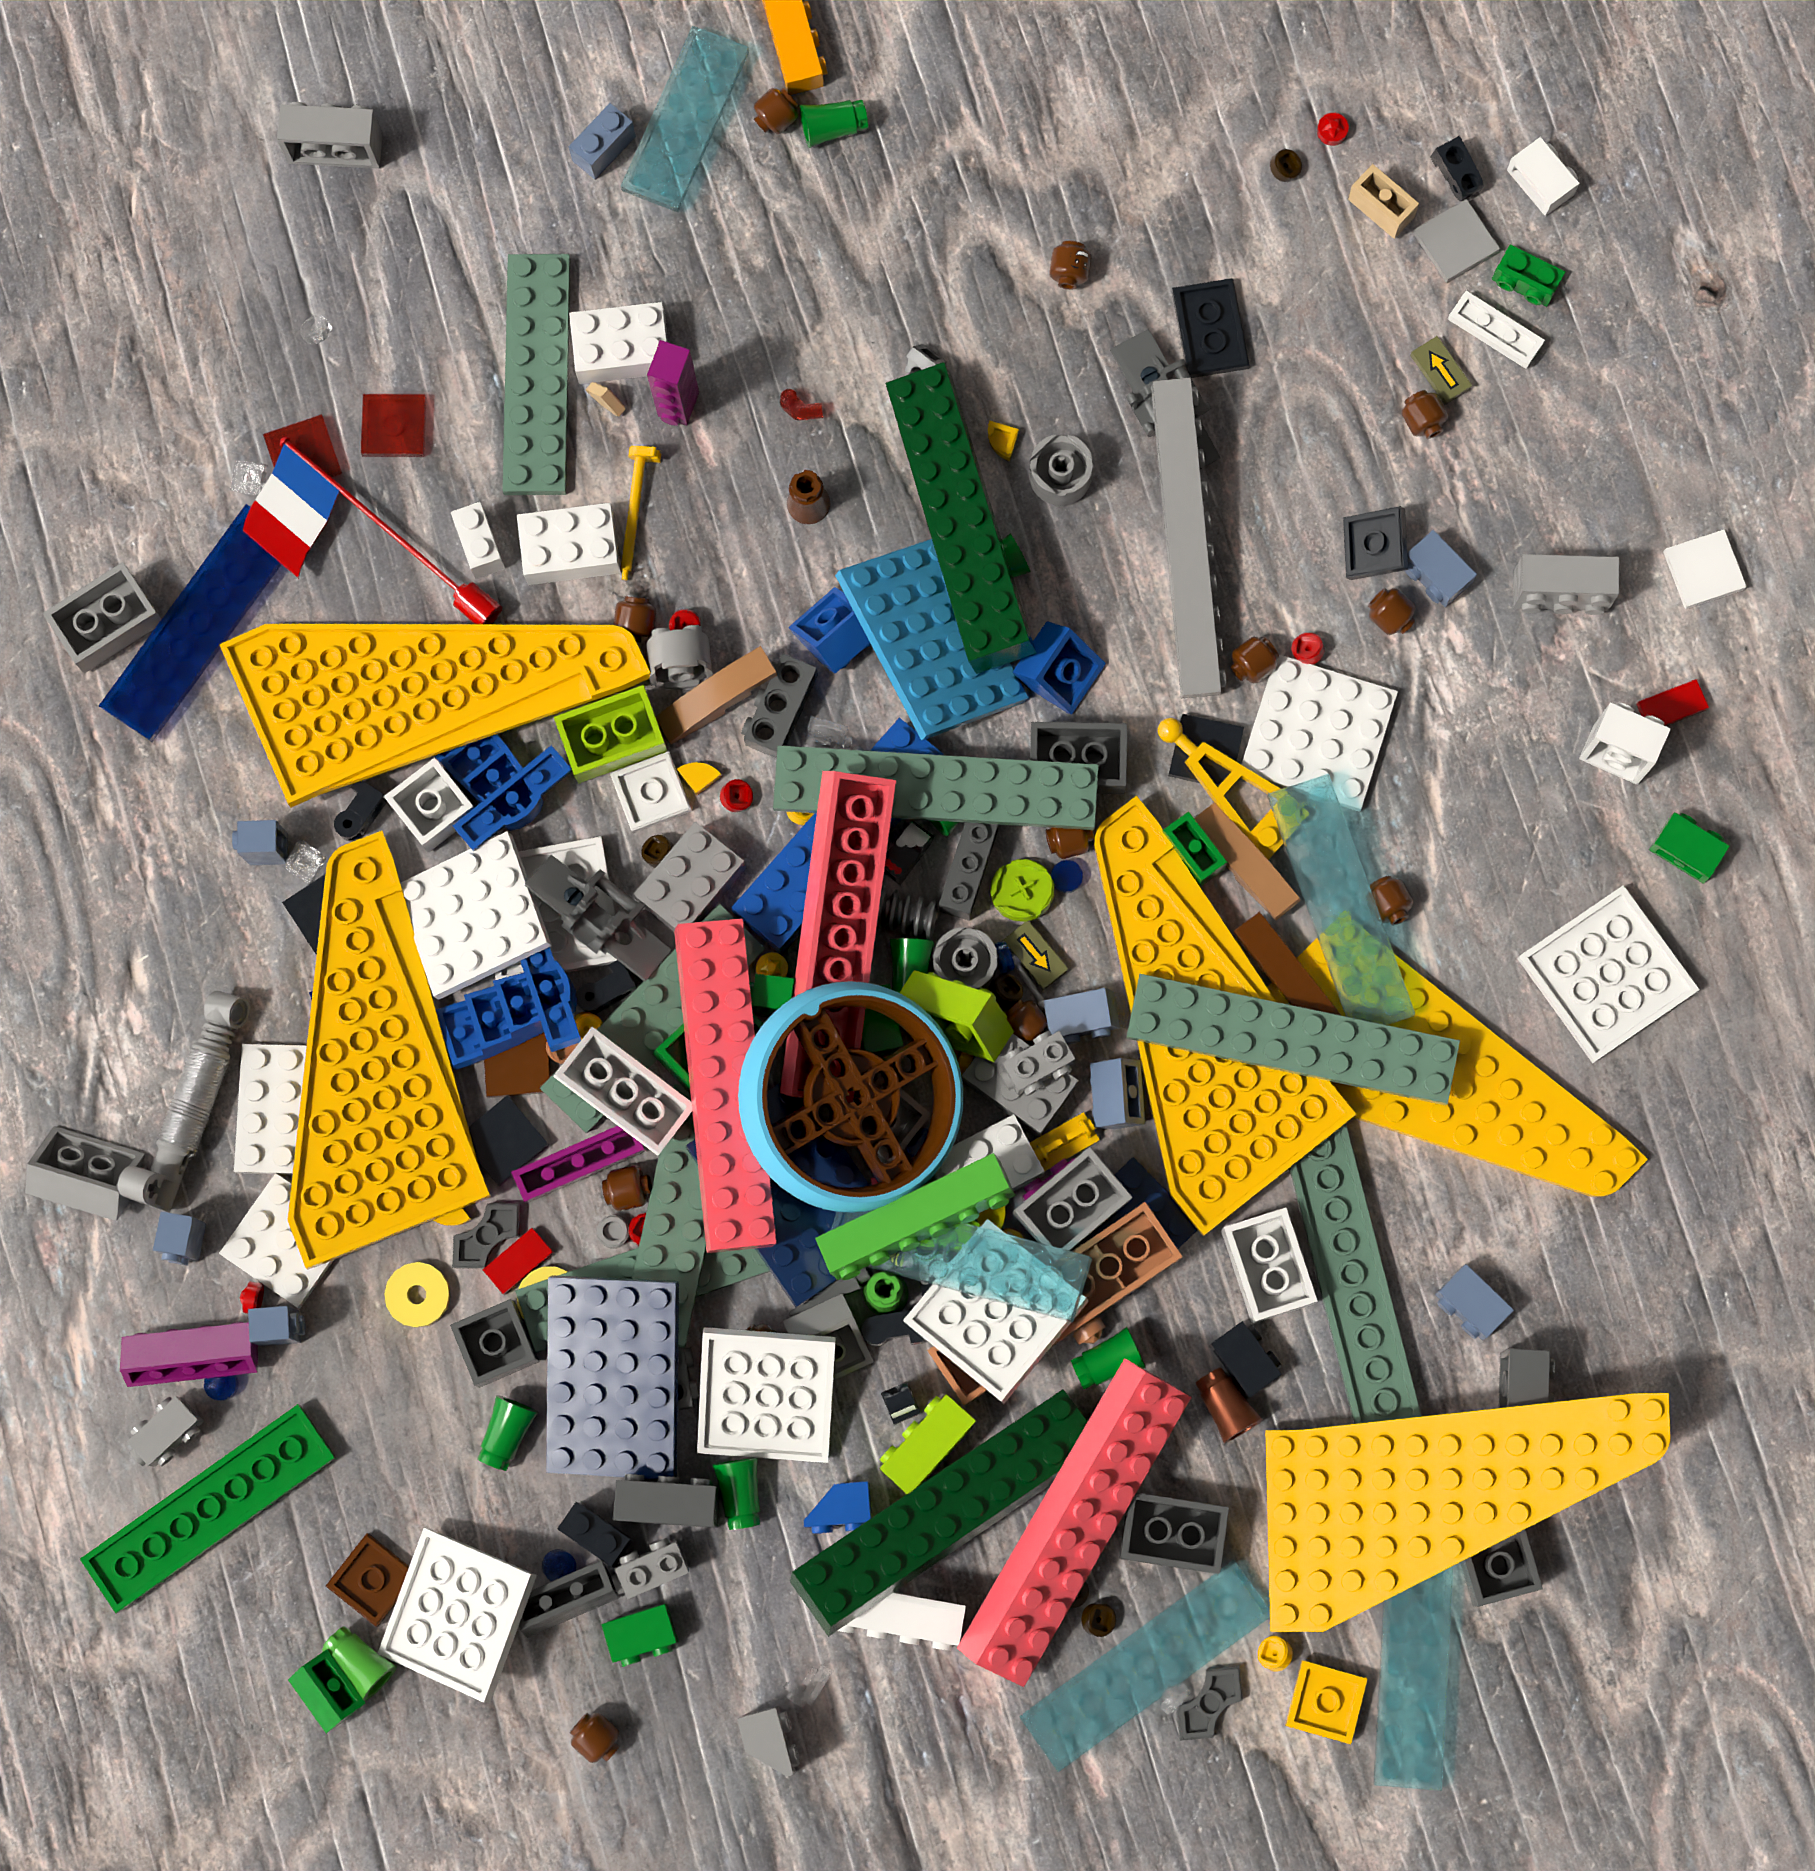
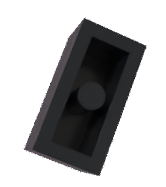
(1246, 1359)
(595, 1534)

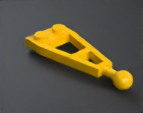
(1266, 832)

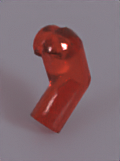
(797, 409)

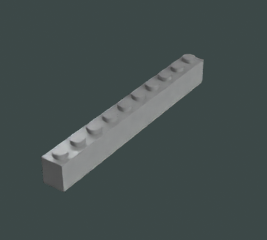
(1186, 538)

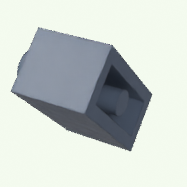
(602, 141)
(1439, 569)
(261, 842)
(1083, 1015)
(1117, 1093)
(179, 1238)
(1473, 1303)
(275, 1326)

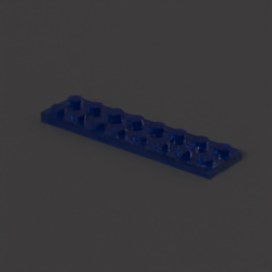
(191, 632)

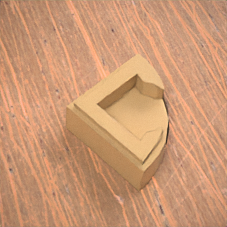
(606, 398)

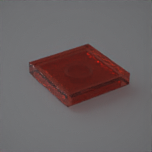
(393, 425)
(311, 438)

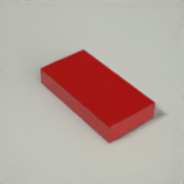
(1675, 703)
(518, 1261)

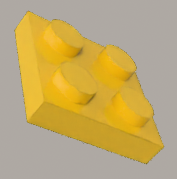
(1326, 1702)

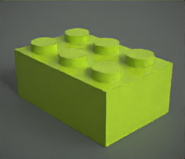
(610, 734)
(965, 1014)
(926, 1443)

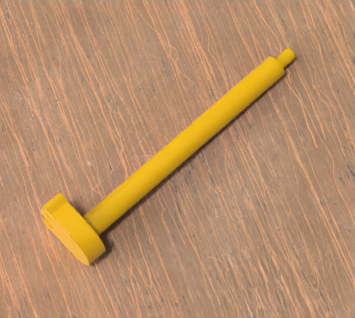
(641, 455)

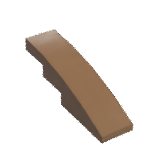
(715, 694)
(1248, 863)

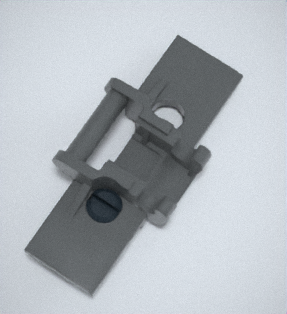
(1141, 365)
(593, 925)

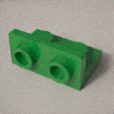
(1527, 276)

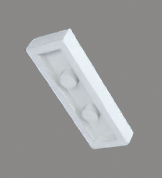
(1496, 329)

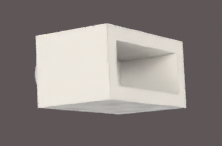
(1543, 176)
(477, 540)

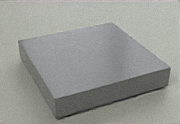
(1456, 241)

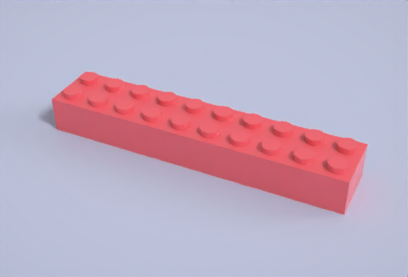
(840, 906)
(717, 1038)
(1073, 1523)

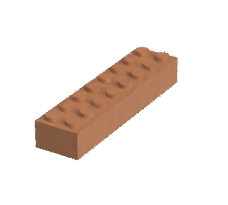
(1122, 1261)

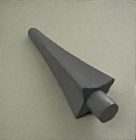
(834, 1289)

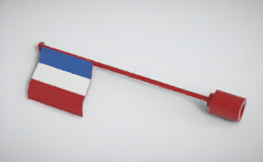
(296, 509)

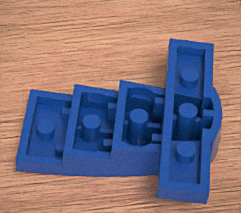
(501, 787)
(512, 1013)

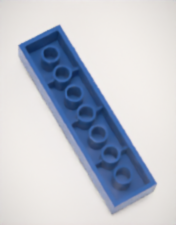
(777, 897)

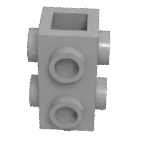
(1030, 1067)
(156, 1439)
(651, 1569)

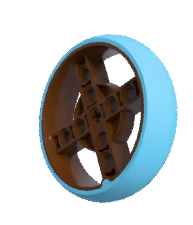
(844, 1126)

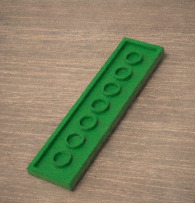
(207, 1508)

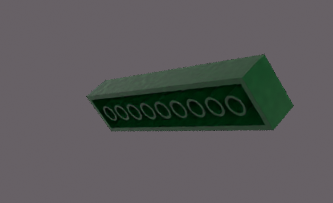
(960, 518)
(939, 1515)

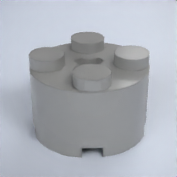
(1061, 452)
(679, 657)
(969, 944)

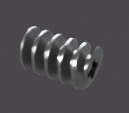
(907, 914)

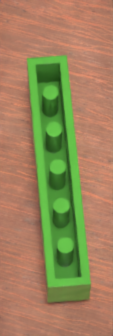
(915, 1217)

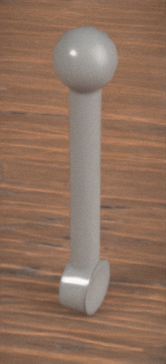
(1028, 981)

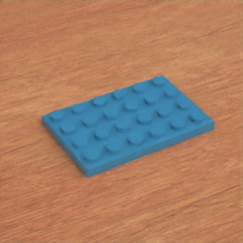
(919, 644)

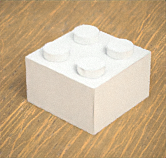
(429, 804)

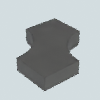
(474, 1247)
(1219, 1690)

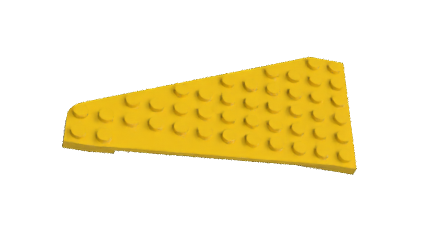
(383, 696)
(379, 1099)
(1497, 1101)
(1217, 1120)
(1403, 1499)

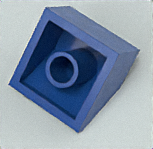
(831, 631)
(1060, 668)

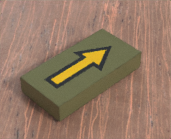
(1441, 370)
(1035, 955)

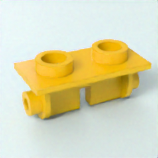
(1064, 1141)

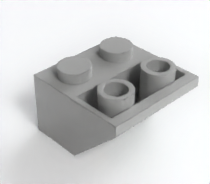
(767, 1739)

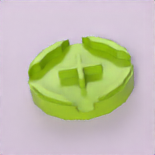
(1022, 890)

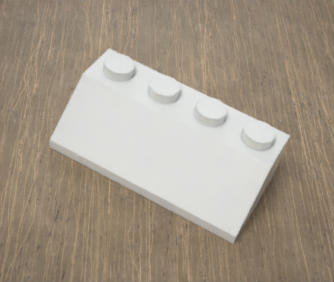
(624, 1091)
(913, 1620)

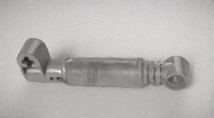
(192, 1106)

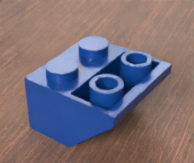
(842, 1505)

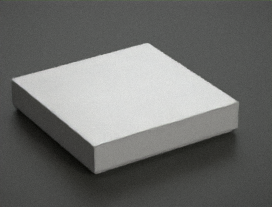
(1704, 569)
(650, 792)

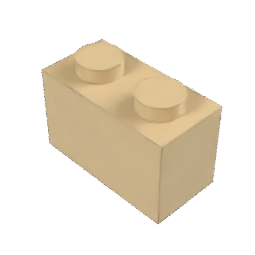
(1383, 201)

